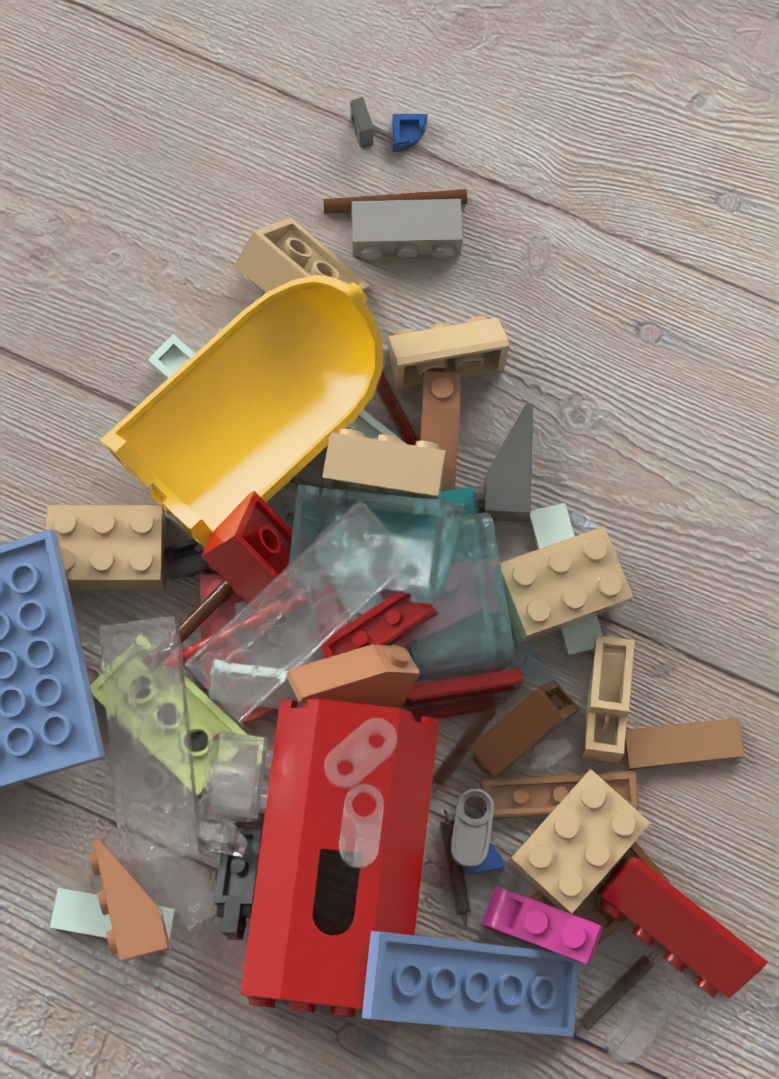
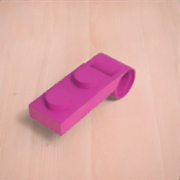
(542, 926)

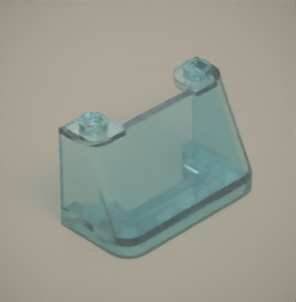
(422, 527)
(473, 618)

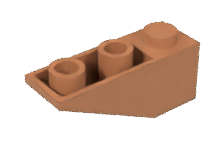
(134, 915)

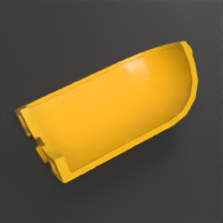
(254, 402)

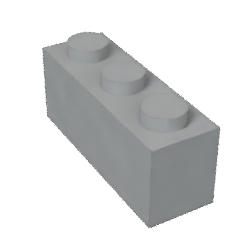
(407, 228)

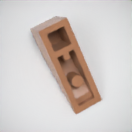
(441, 418)
(363, 676)

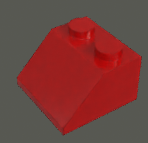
(249, 547)

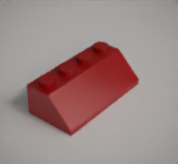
(679, 928)

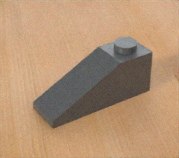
(509, 478)

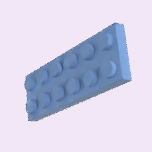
(469, 985)

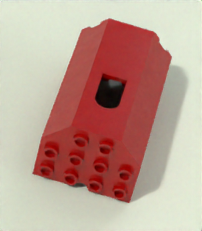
(304, 814)

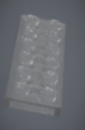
(299, 611)
(149, 739)

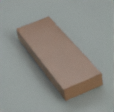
(683, 743)

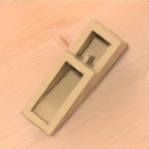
(608, 700)

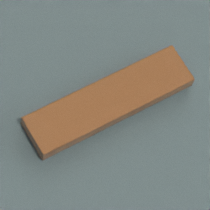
(541, 794)

